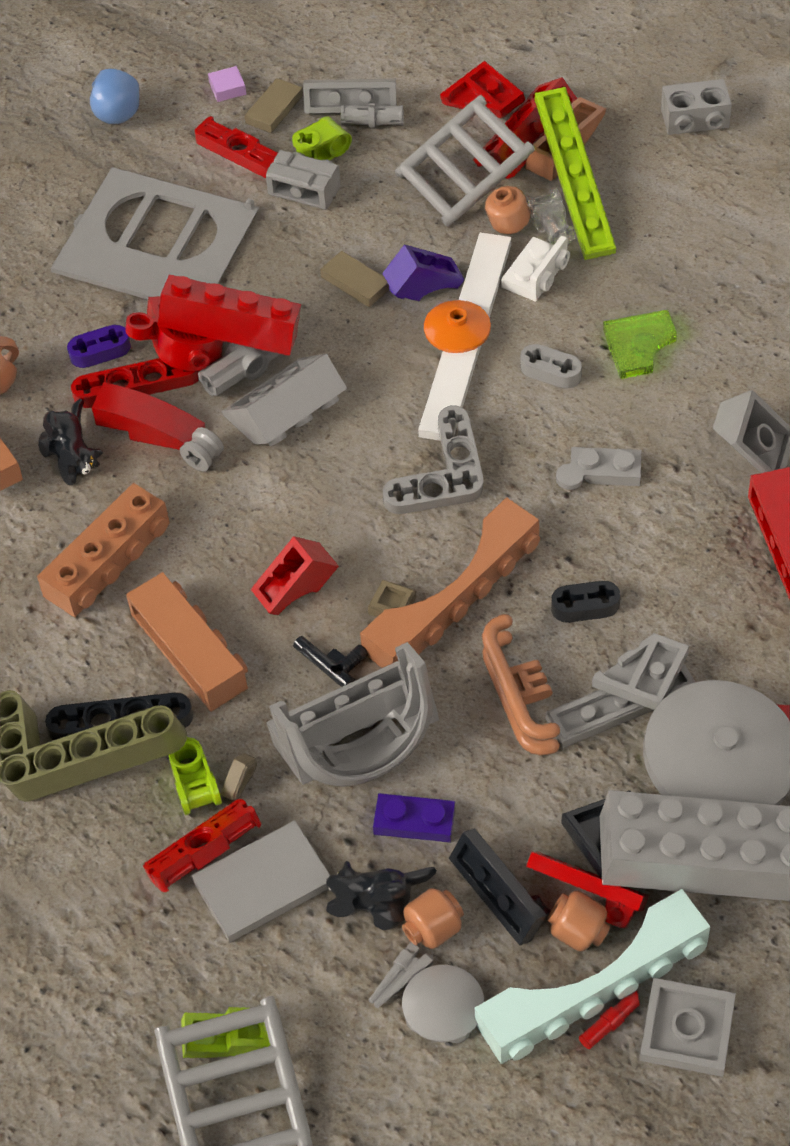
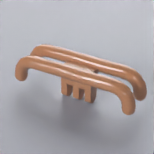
(517, 688)

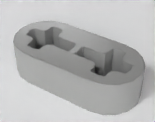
(551, 366)

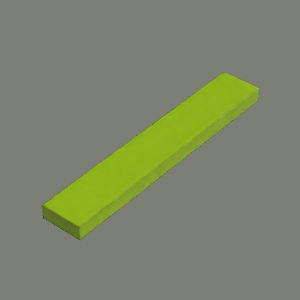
(575, 173)

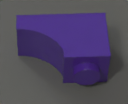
(419, 272)

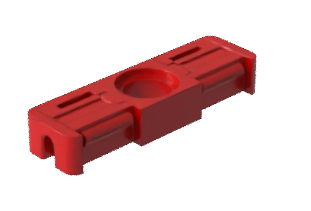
(222, 139)
(187, 855)

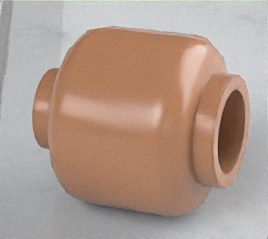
(507, 210)
(432, 918)
(578, 921)

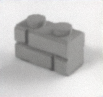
(303, 179)

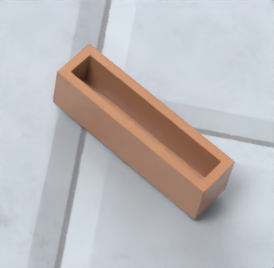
(187, 641)

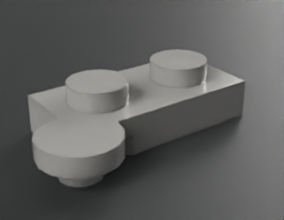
(600, 467)

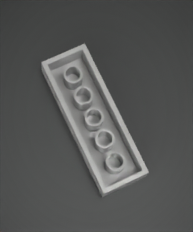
(695, 845)

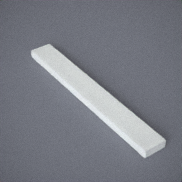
(456, 369)

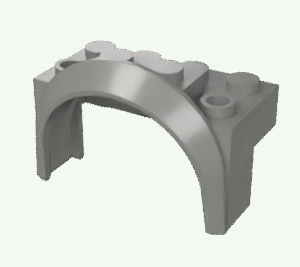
(389, 693)

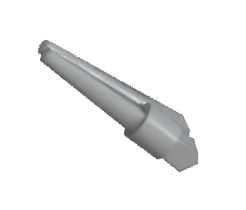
(398, 977)

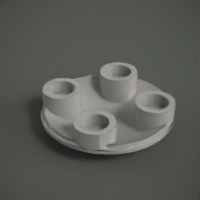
(442, 1003)

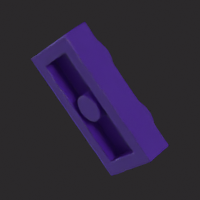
(414, 817)

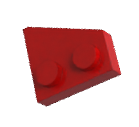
(486, 81)

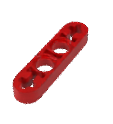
(135, 376)

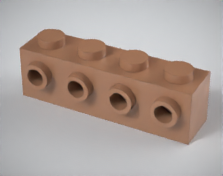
(104, 550)

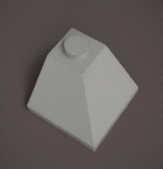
(754, 431)

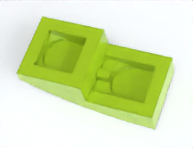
(227, 1043)

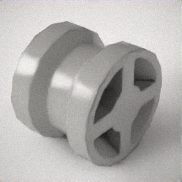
(201, 449)

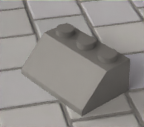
(286, 400)

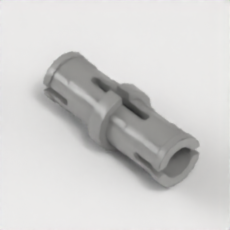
(372, 115)

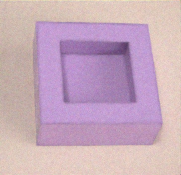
(227, 84)

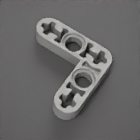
(455, 472)

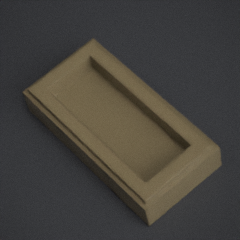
(274, 105)
(355, 278)

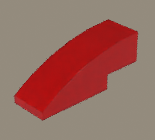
(143, 417)

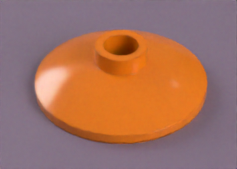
(457, 326)

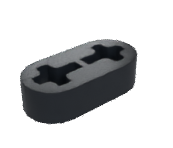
(585, 601)

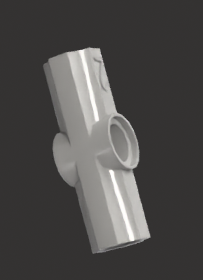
(234, 366)

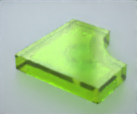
(637, 340)

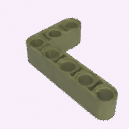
(44, 769)

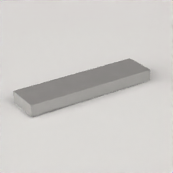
(600, 712)

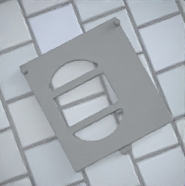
(109, 264)

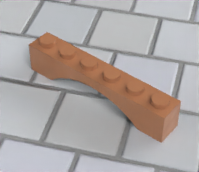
(505, 538)

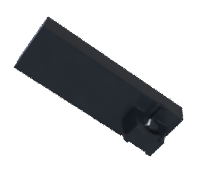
(498, 887)

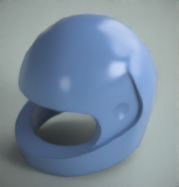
(114, 96)

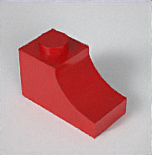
(295, 572)

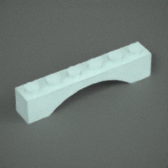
(524, 1017)

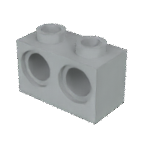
(696, 106)

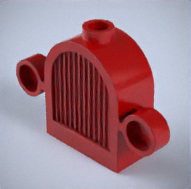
(173, 347)

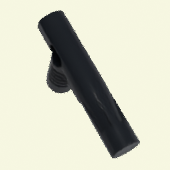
(333, 661)

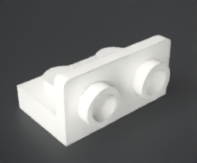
(536, 268)

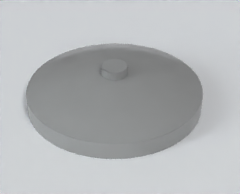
(719, 744)

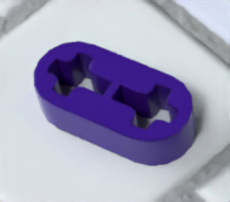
(98, 346)

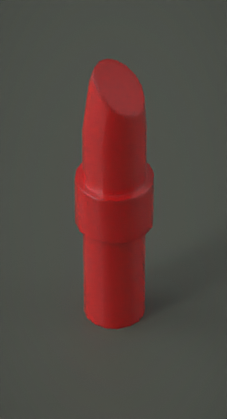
(610, 1020)

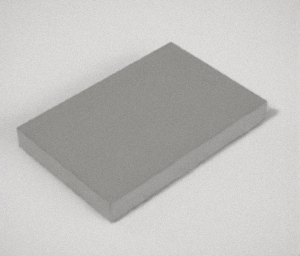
(261, 881)

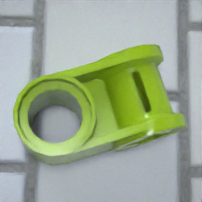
(322, 140)
(193, 780)

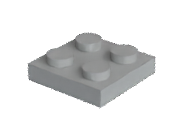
(687, 1027)

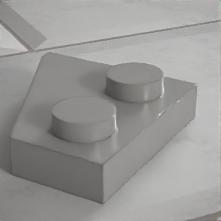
(645, 672)

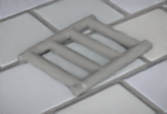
(473, 192)
(277, 1052)

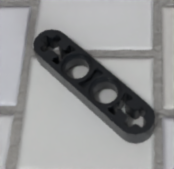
(115, 708)

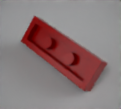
(620, 902)

